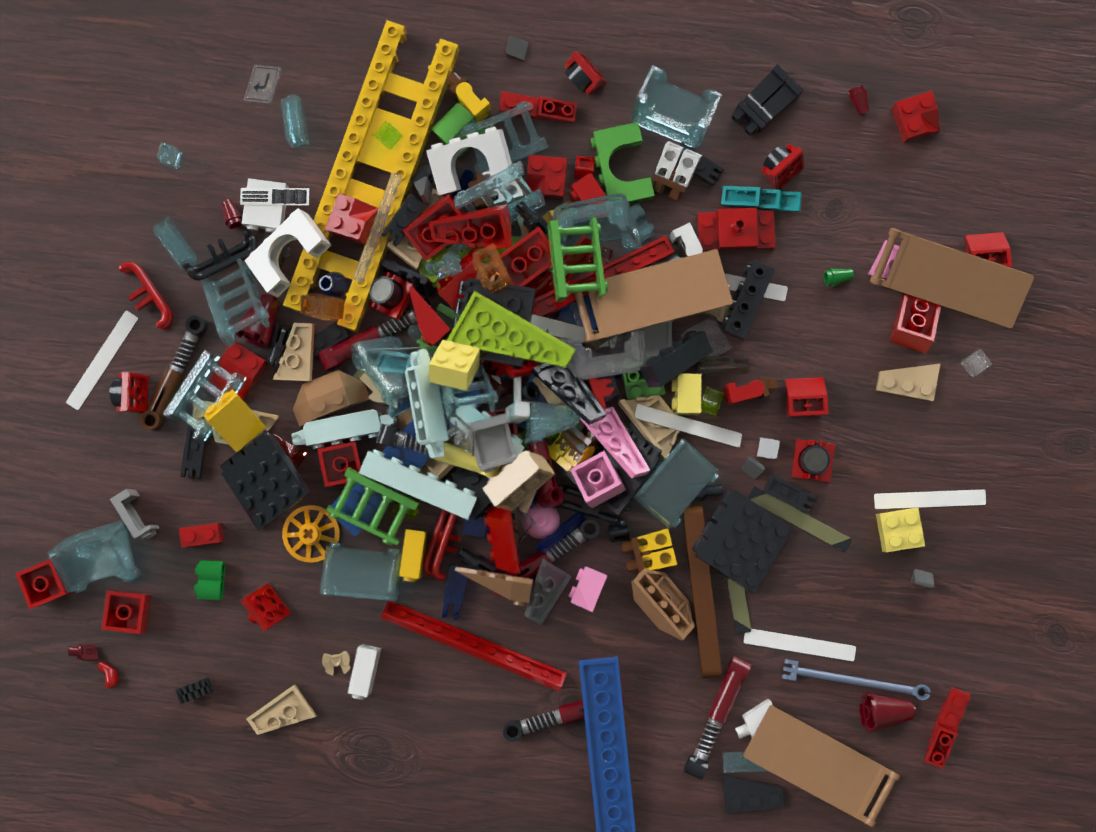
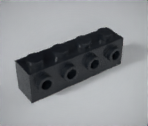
(748, 300)
(675, 359)

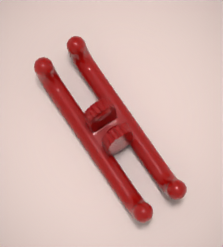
(154, 295)
(440, 540)

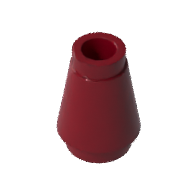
(859, 99)
(232, 216)

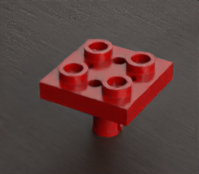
(263, 610)

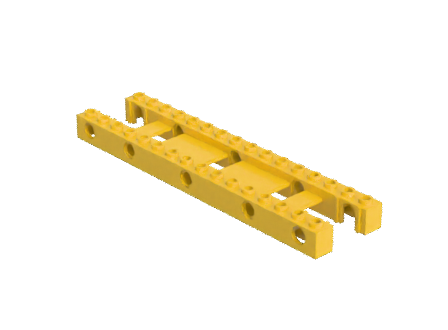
(363, 147)

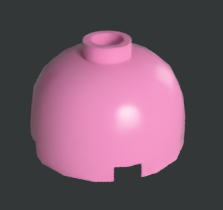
(547, 521)

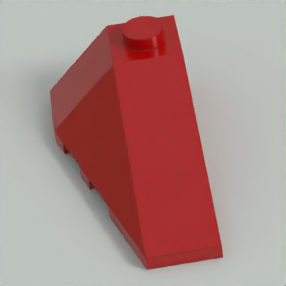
(475, 228)

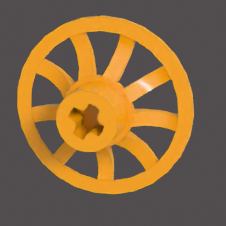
(309, 533)

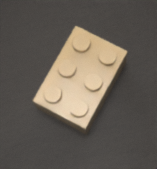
(518, 480)

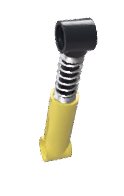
(453, 454)

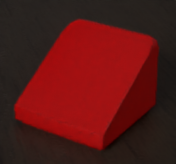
(584, 166)

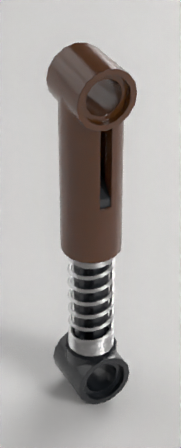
(172, 375)

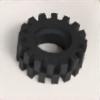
(194, 690)

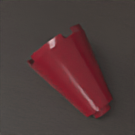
(257, 333)
(882, 712)

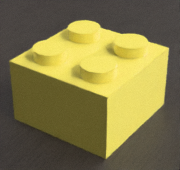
(454, 365)
(687, 394)
(900, 530)

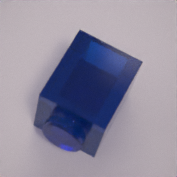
(475, 527)

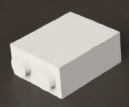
(263, 216)
(364, 671)

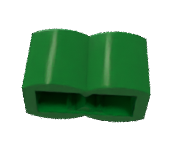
(210, 580)

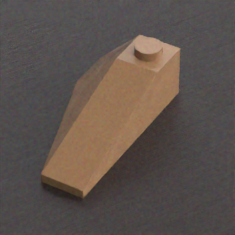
(508, 586)

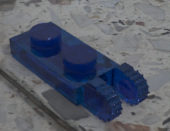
(454, 591)

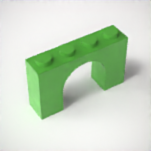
(606, 144)

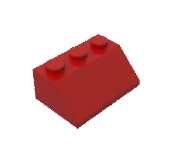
(503, 539)

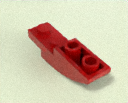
(543, 108)
(946, 727)

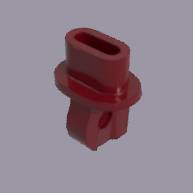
(86, 652)

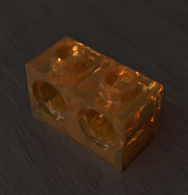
(494, 267)
(322, 306)

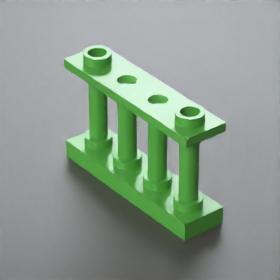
(560, 270)
(388, 495)

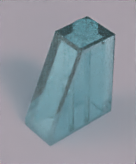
(294, 121)
(174, 242)
(548, 420)

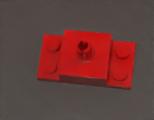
(736, 229)

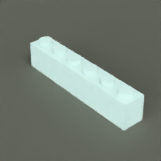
(418, 484)

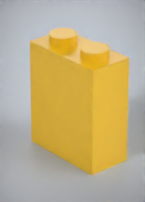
(234, 420)
(413, 555)

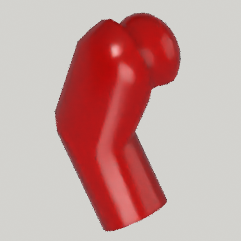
(111, 674)

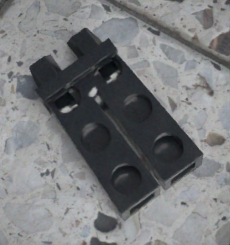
(752, 106)

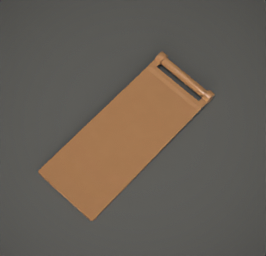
(954, 279)
(656, 295)
(819, 764)

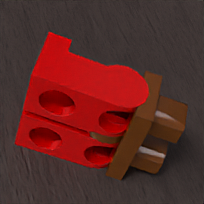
(754, 389)

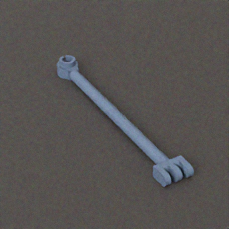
(795, 670)

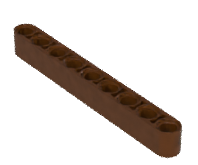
(702, 596)

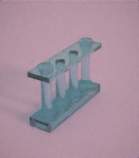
(518, 150)
(513, 172)
(217, 302)
(191, 385)
(452, 403)

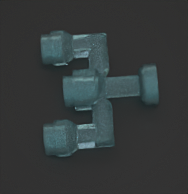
(449, 264)

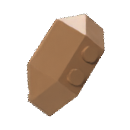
(328, 396)
(663, 603)

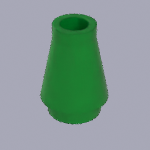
(837, 276)

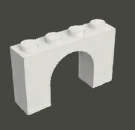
(443, 157)
(265, 258)

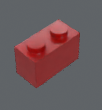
(201, 535)

